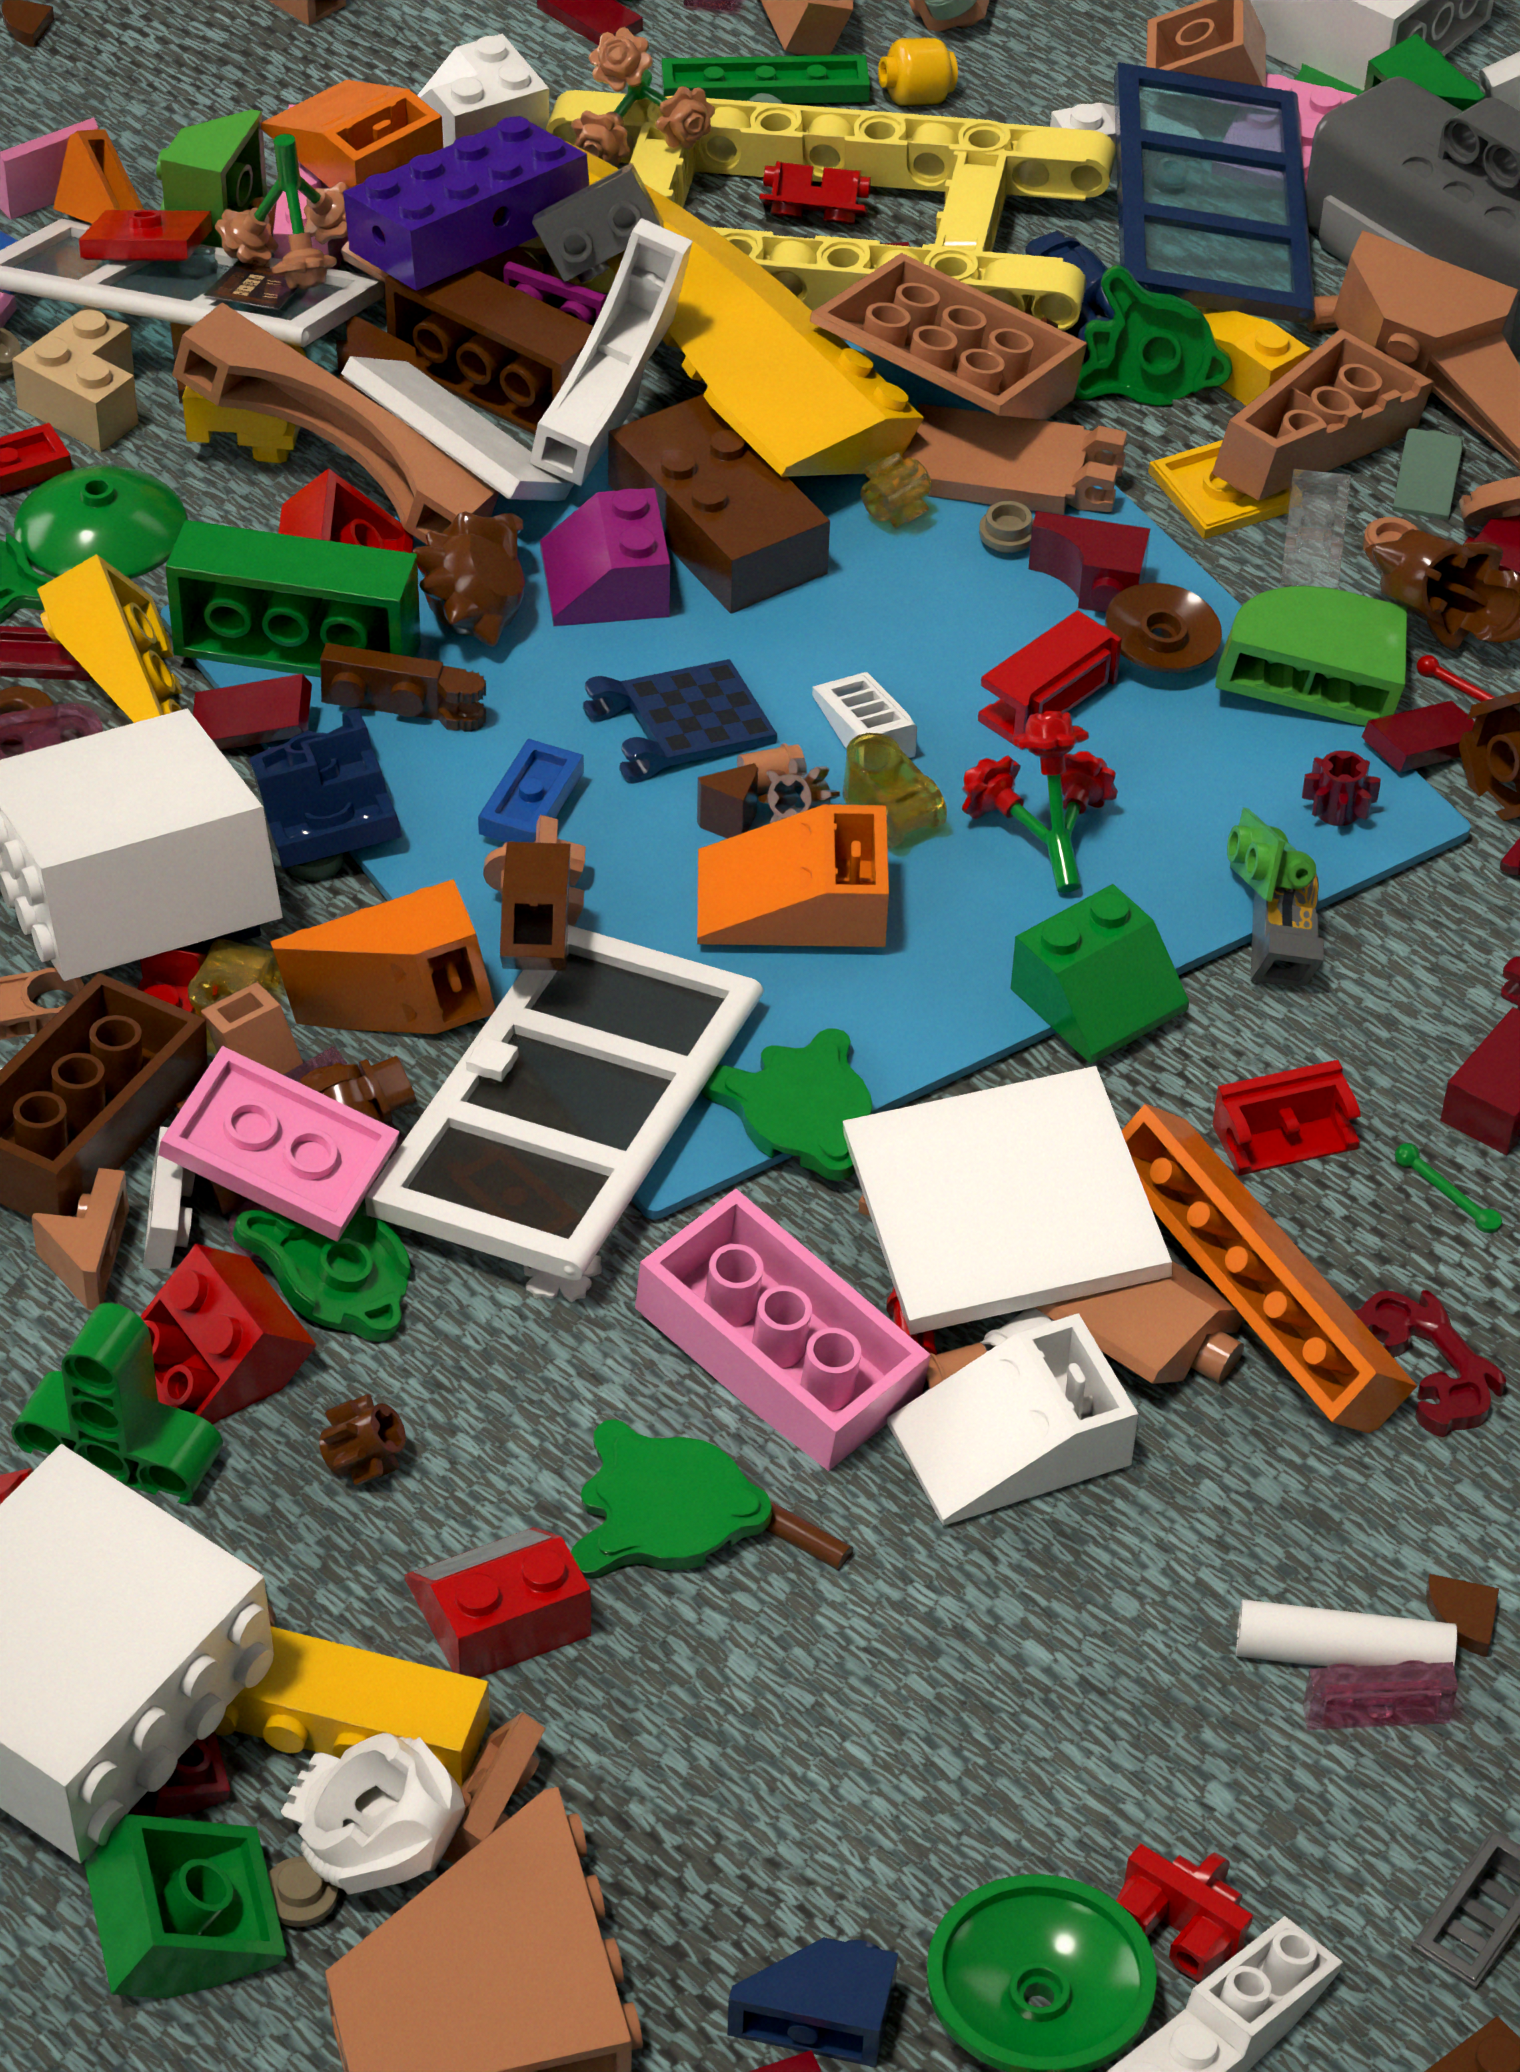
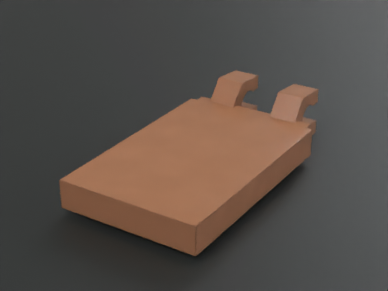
(1018, 460)

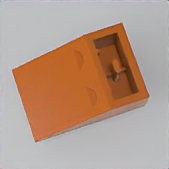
(358, 130)
(799, 881)
(389, 967)

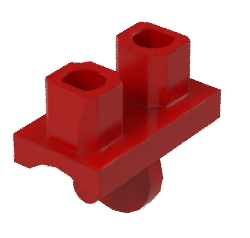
(1190, 1901)

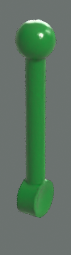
(1486, 1220)

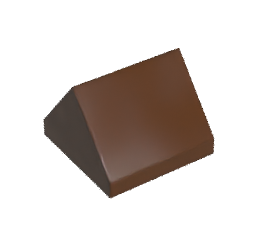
(728, 800)

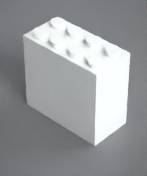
(1346, 34)
(131, 845)
(112, 1648)

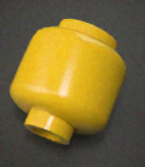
(918, 71)

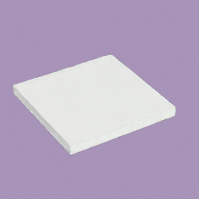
(1005, 1200)

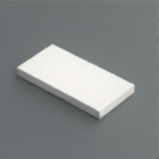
(455, 428)

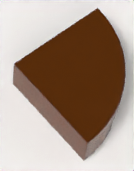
(27, 20)
(1467, 1606)

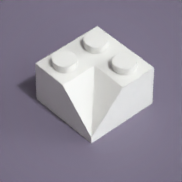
(484, 85)

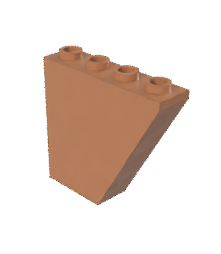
(492, 1965)

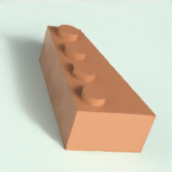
(1321, 416)

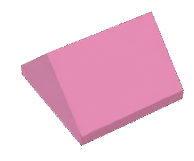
(33, 171)

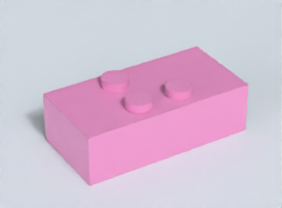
(780, 1329)

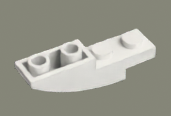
(1241, 2006)

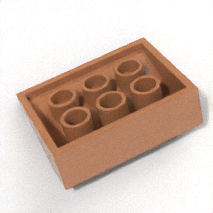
(958, 338)

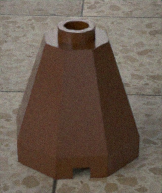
(1493, 751)

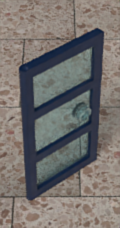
(1213, 192)

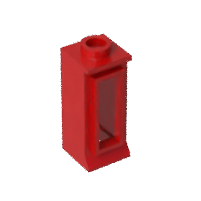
(1051, 674)

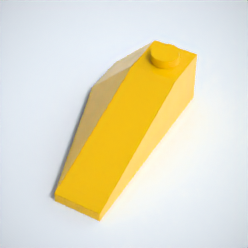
(1257, 350)
(113, 635)

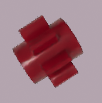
(1341, 788)

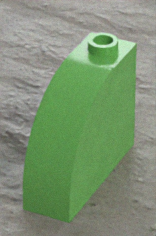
(1318, 652)

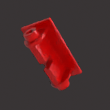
(794, 192)

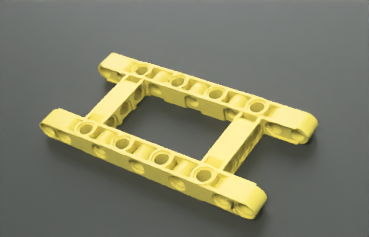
(964, 157)

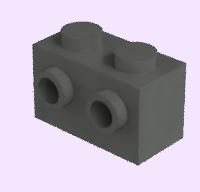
(595, 223)

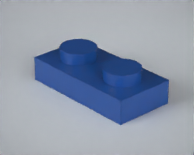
(532, 786)

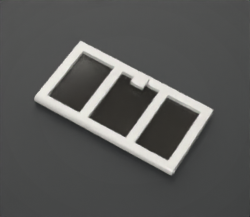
(564, 1103)

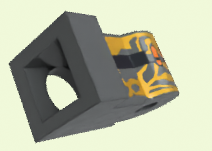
(1286, 932)

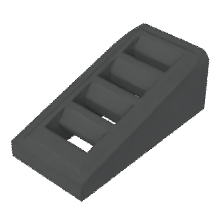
(1494, 1853)

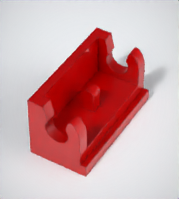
(1286, 1117)

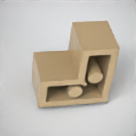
(81, 378)

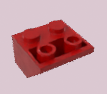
(222, 1335)

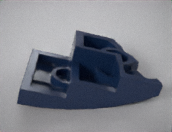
(324, 793)

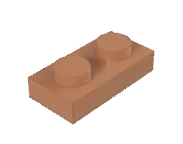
(499, 1771)

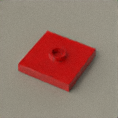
(145, 235)

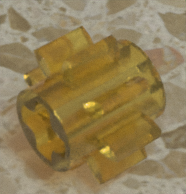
(896, 489)

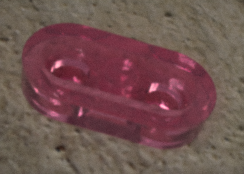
(44, 725)

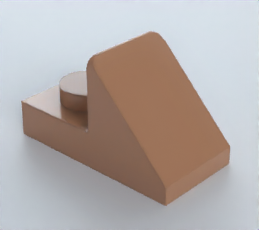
(86, 1246)

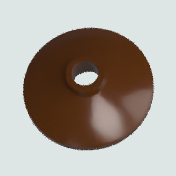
(1164, 627)

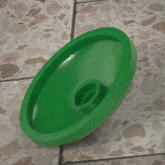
(102, 512)
(1049, 1942)

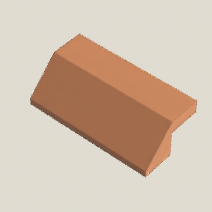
(1153, 1324)

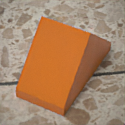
(93, 178)

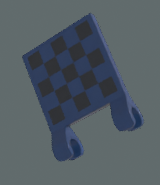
(685, 715)

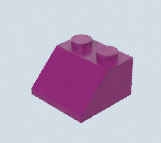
(608, 561)

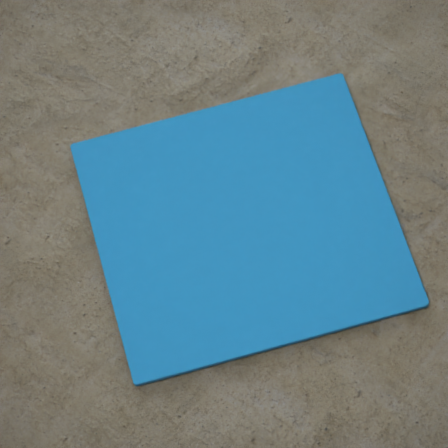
(926, 619)

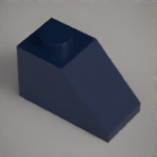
(821, 2000)

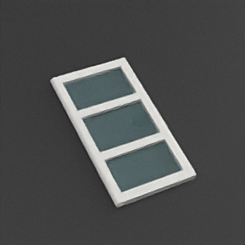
(173, 291)

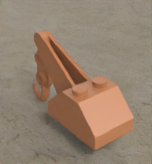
(1440, 325)

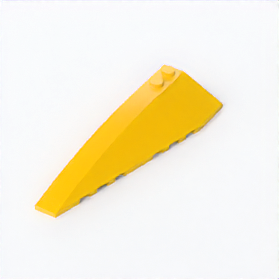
(769, 370)

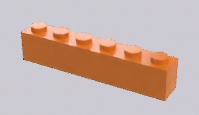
(1264, 1273)

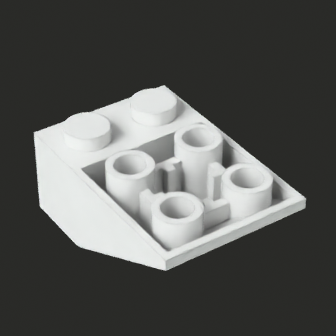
(1018, 1422)

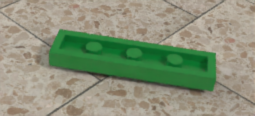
(785, 77)

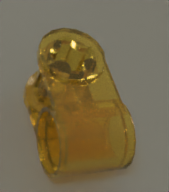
(883, 775)
(229, 969)

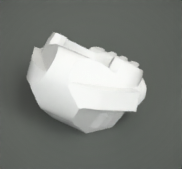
(379, 1834)

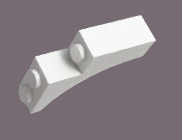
(612, 363)

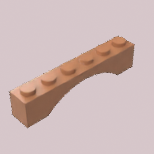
(254, 371)

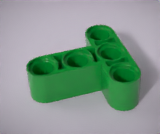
(111, 1413)

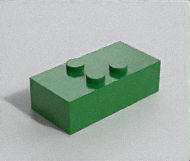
(285, 596)

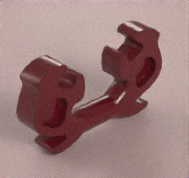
(1458, 1402)

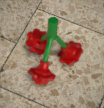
(1077, 777)

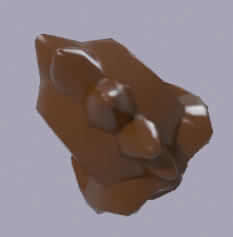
(474, 574)
(1450, 586)

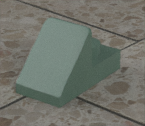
(1428, 473)

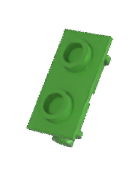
(1266, 858)

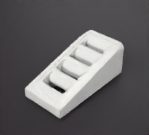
(877, 715)

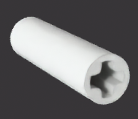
(1339, 1637)

